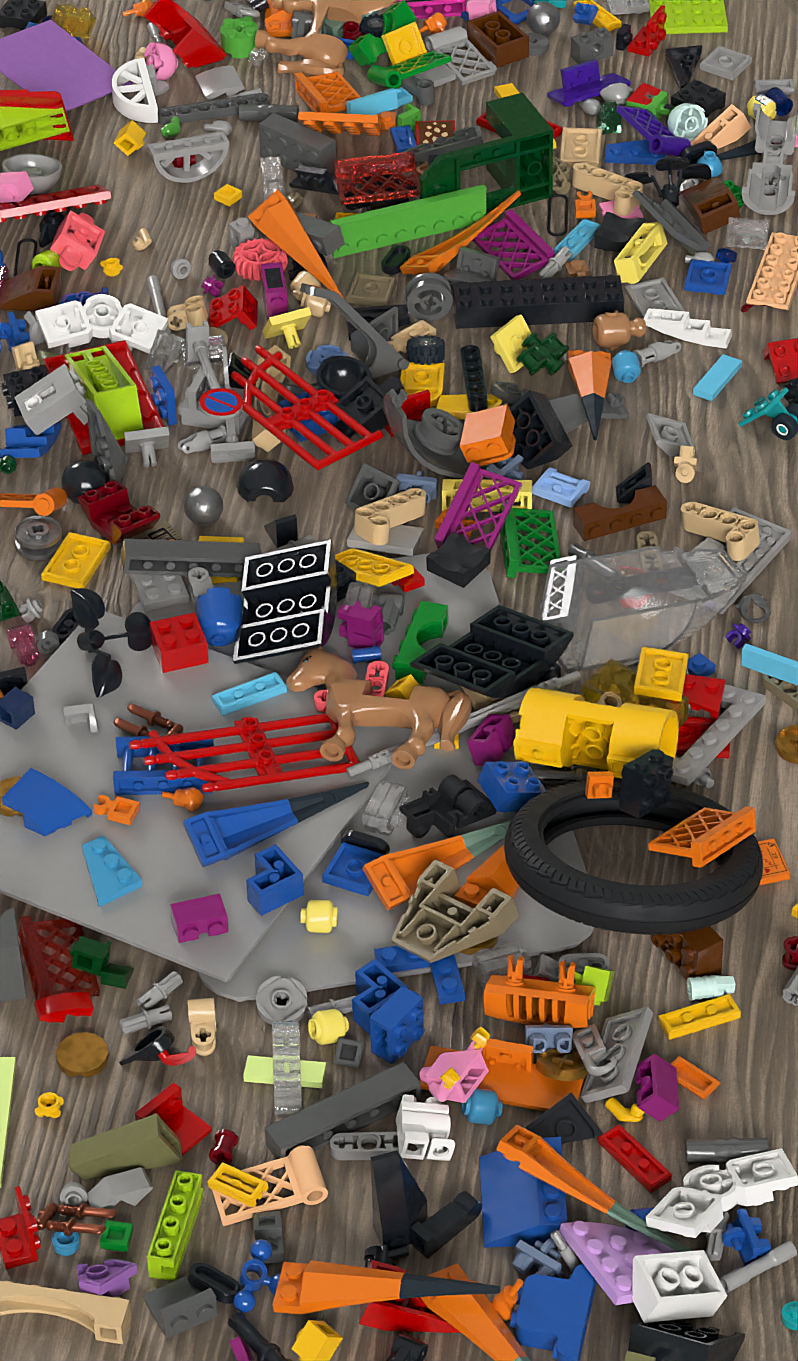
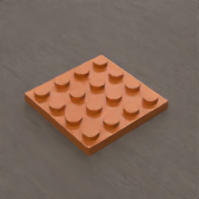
(342, 122)

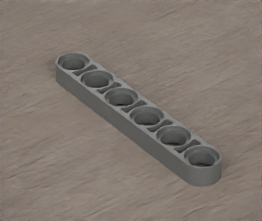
(214, 108)

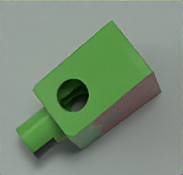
(651, 99)

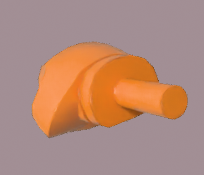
(139, 8)
(434, 24)
(189, 798)
(505, 1300)

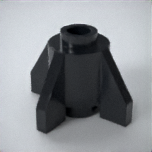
(49, 227)

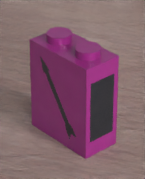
(273, 289)

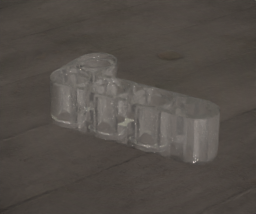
(286, 1068)

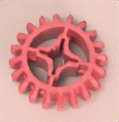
(253, 253)

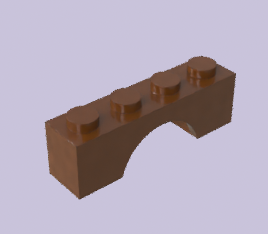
(597, 521)

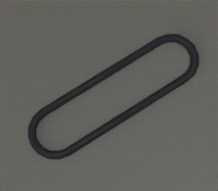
(549, 215)
(18, 249)

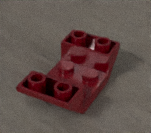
(113, 515)

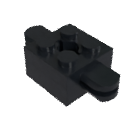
(383, 203)
(363, 399)

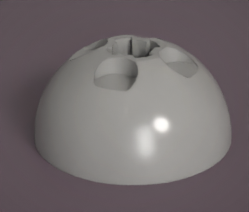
(41, 169)

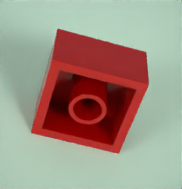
(179, 642)

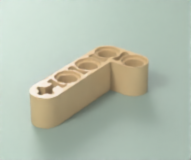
(608, 186)
(375, 519)
(736, 530)

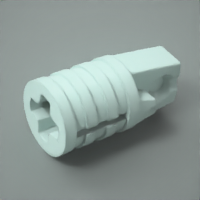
(709, 986)

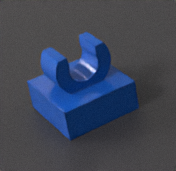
(585, 13)

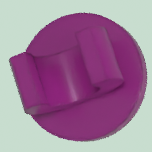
(211, 285)

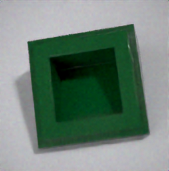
(116, 975)

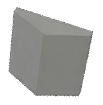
(669, 434)

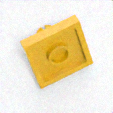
(404, 43)

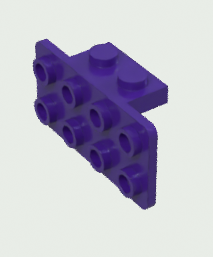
(582, 83)

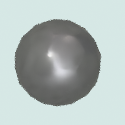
(543, 18)
(203, 505)

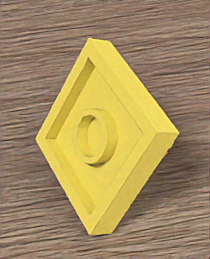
(288, 325)
(509, 340)

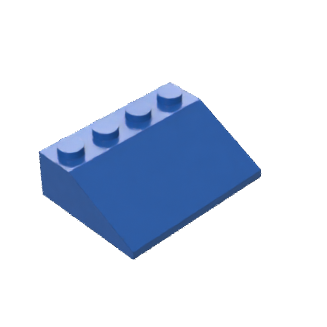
(517, 1203)

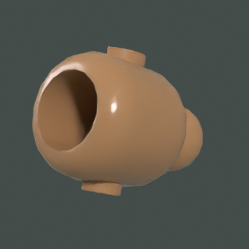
(616, 330)

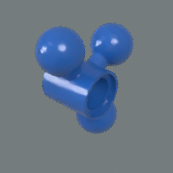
(245, 1300)

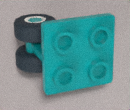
(785, 419)

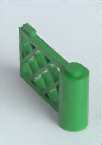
(393, 75)

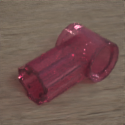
(22, 640)

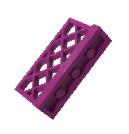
(526, 240)
(463, 500)

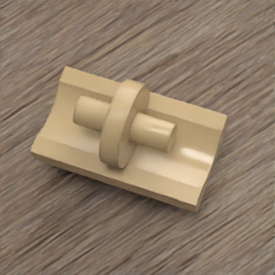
(25, 356)
(686, 464)

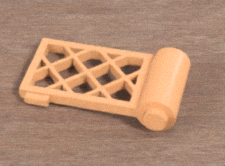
(304, 1179)

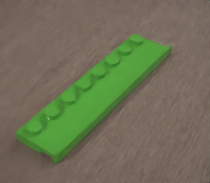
(411, 220)

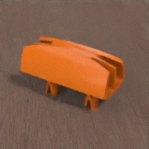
(539, 1001)

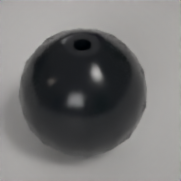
(81, 477)

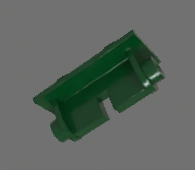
(8, 608)

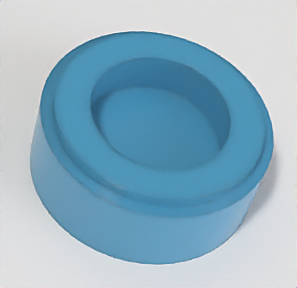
(64, 1244)

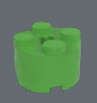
(238, 36)

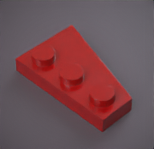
(704, 693)

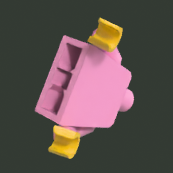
(458, 1073)

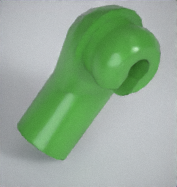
(171, 128)

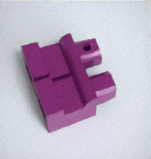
(361, 625)

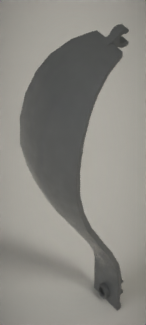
(567, 408)

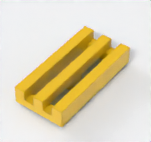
(235, 1188)

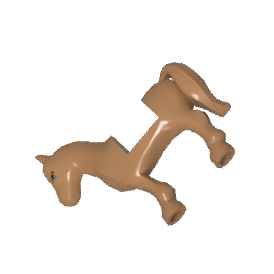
(320, 51)
(352, 705)

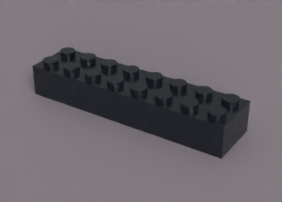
(536, 300)

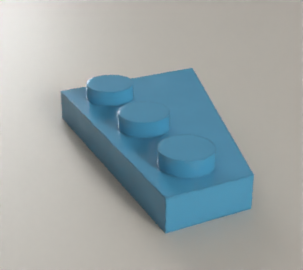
(109, 871)

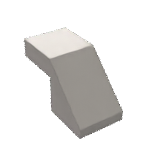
(125, 1186)

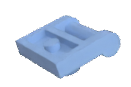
(560, 487)

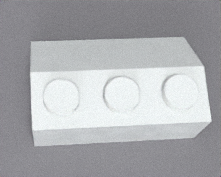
(675, 1286)

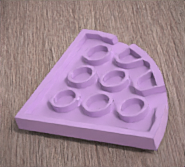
(609, 1254)

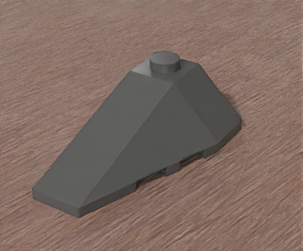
(461, 139)
(104, 446)

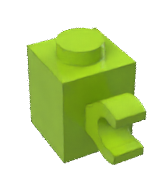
(599, 978)

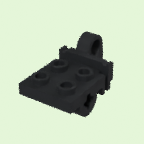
(452, 806)

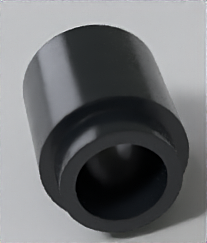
(221, 264)

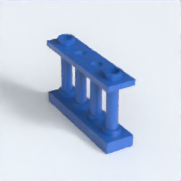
(152, 780)

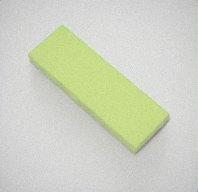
(260, 1070)

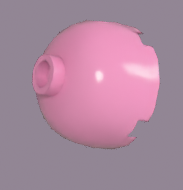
(163, 60)

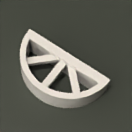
(136, 72)

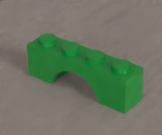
(368, 47)
(427, 623)

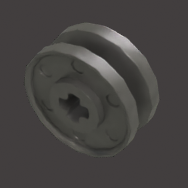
(38, 537)

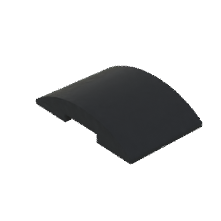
(287, 602)
(499, 654)

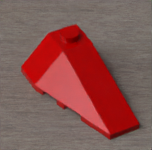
(401, 1314)

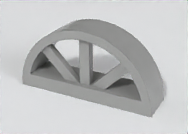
(167, 151)

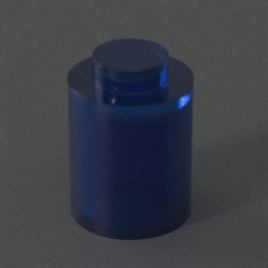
(783, 102)

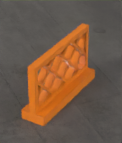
(311, 91)
(706, 834)

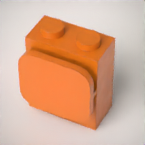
(488, 435)

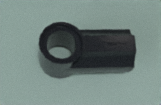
(407, 1349)

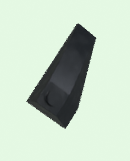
(395, 1200)

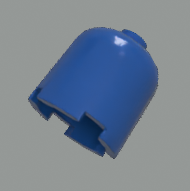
(219, 615)

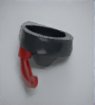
(157, 1047)

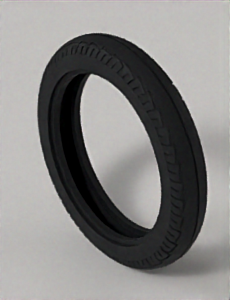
(617, 904)

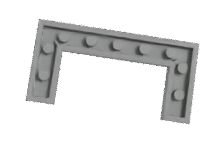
(772, 541)
(740, 709)

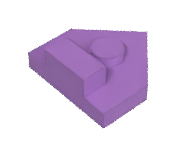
(106, 1279)

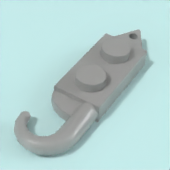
(592, 1050)

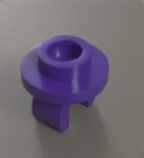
(741, 632)

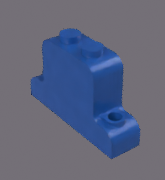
(555, 1313)

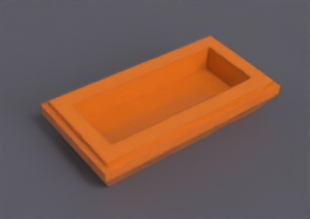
(694, 1079)

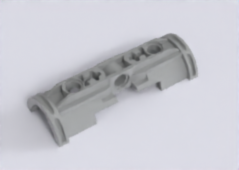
(773, 165)

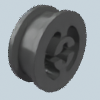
(418, 293)
(439, 431)

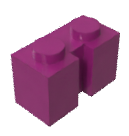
(491, 739)
(199, 917)
(658, 1087)

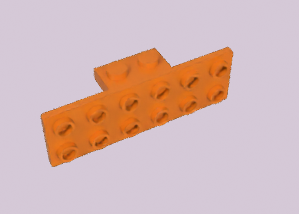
(515, 1076)

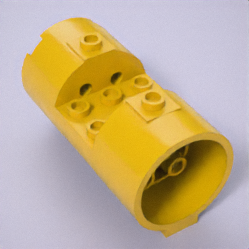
(568, 730)

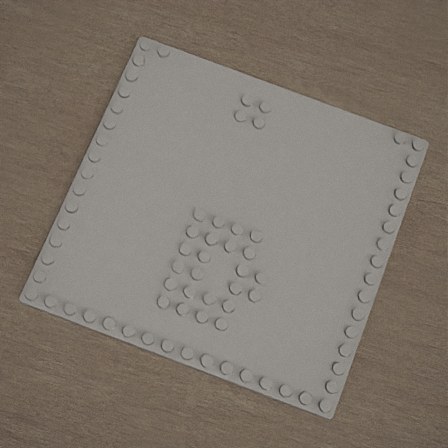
(52, 868)

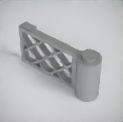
(449, 42)

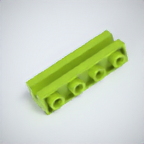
(175, 1226)

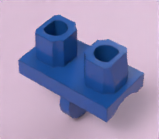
(14, 331)
(743, 1237)

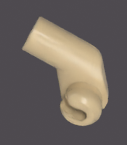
(143, 241)

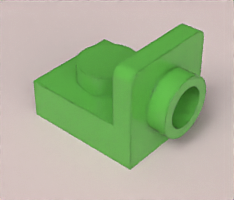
(409, 117)

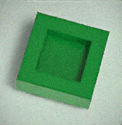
(116, 1236)

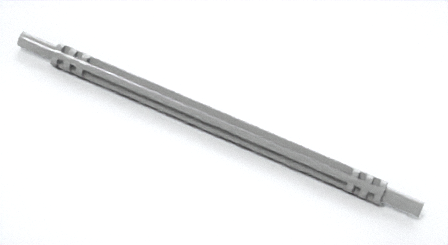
(476, 718)

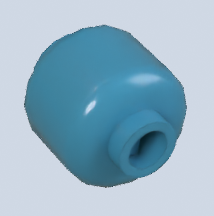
(626, 366)
(482, 1107)

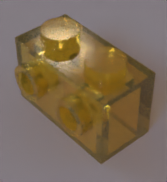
(74, 20)

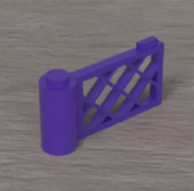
(659, 137)

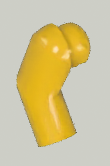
(624, 1114)

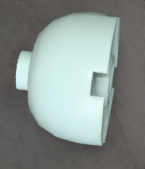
(687, 121)

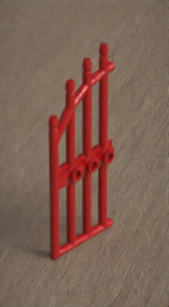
(301, 410)
(257, 747)

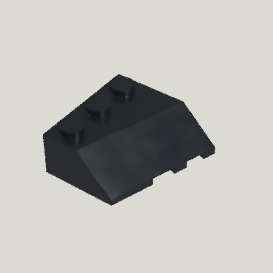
(537, 431)
(680, 1342)

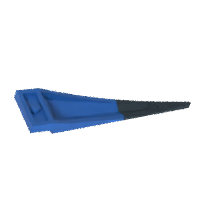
(231, 831)

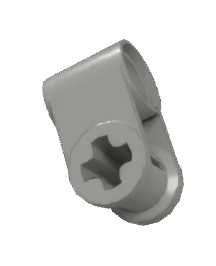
(199, 583)

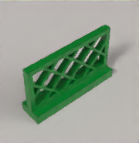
(512, 540)

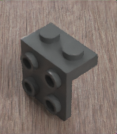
(473, 267)
(180, 1306)

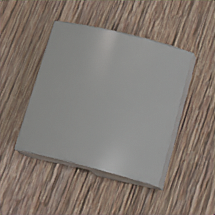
(220, 81)

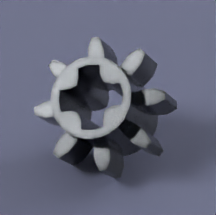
(792, 395)

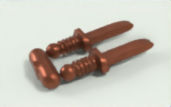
(153, 718)
(45, 1218)

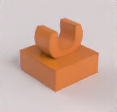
(599, 784)

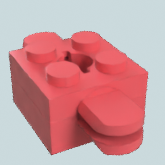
(77, 241)

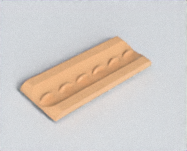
(777, 273)

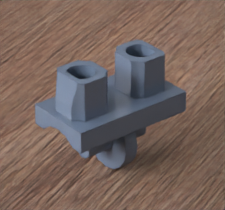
(509, 467)
(418, 481)
(548, 1037)
(540, 1258)

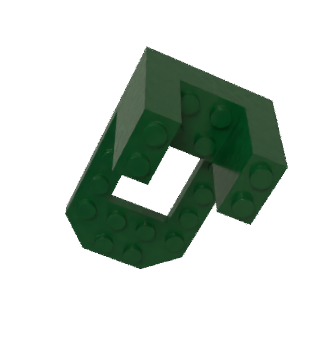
(516, 161)

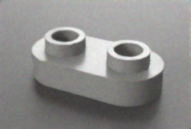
(584, 959)

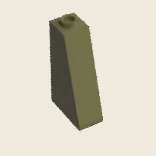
(141, 1144)

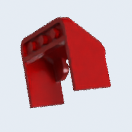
(191, 38)

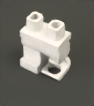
(419, 1123)

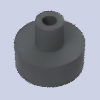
(47, 642)

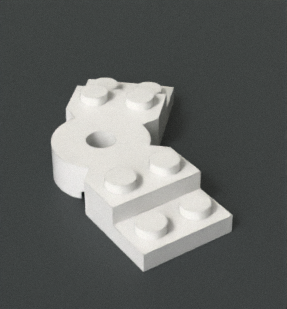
(99, 318)
(712, 1191)

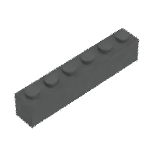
(179, 557)
(343, 1112)

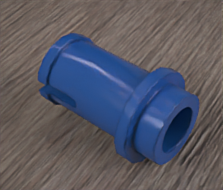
(366, 654)

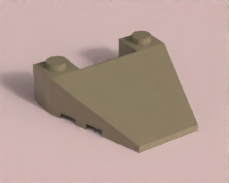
(443, 926)

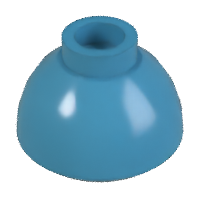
(715, 164)

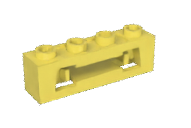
(642, 252)
(451, 486)

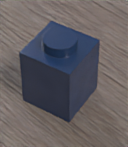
(16, 708)

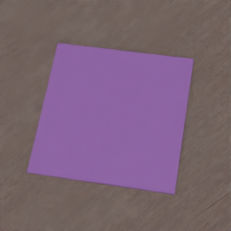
(54, 60)

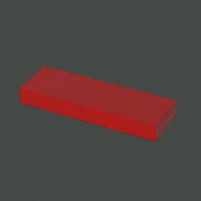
(635, 1158)

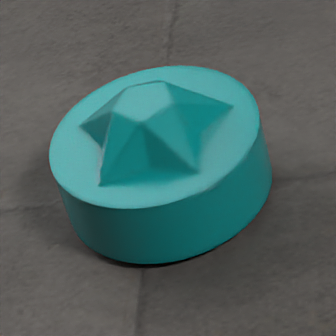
(790, 1315)

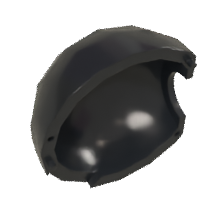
(341, 374)
(265, 477)

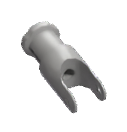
(657, 352)
(201, 440)

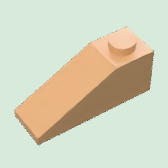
(725, 128)

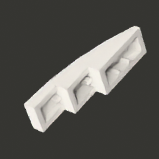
(682, 327)

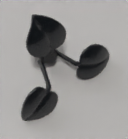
(669, 190)
(87, 609)

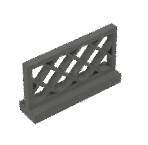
(674, 223)

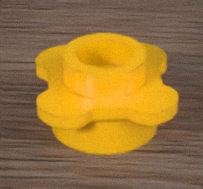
(111, 266)
(49, 1105)

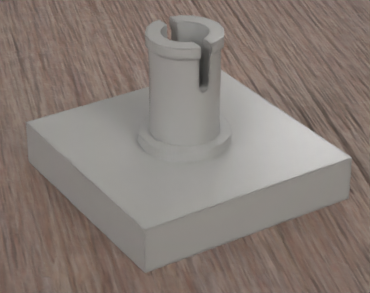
(147, 442)

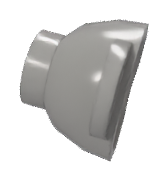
(616, 92)

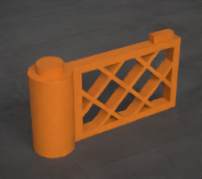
(42, 503)

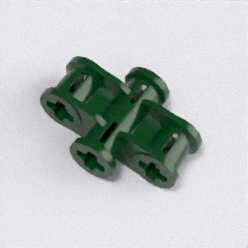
(542, 354)

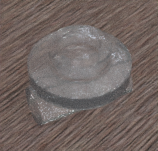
(257, 56)

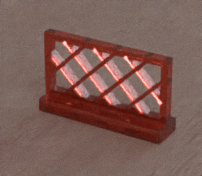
(375, 167)
(36, 958)

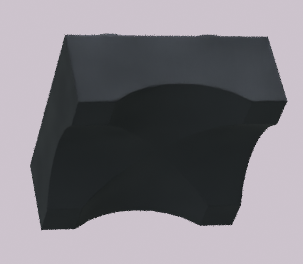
(20, 12)
(702, 95)
(616, 232)
(458, 560)

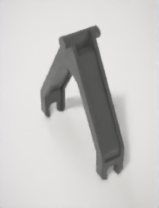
(381, 355)

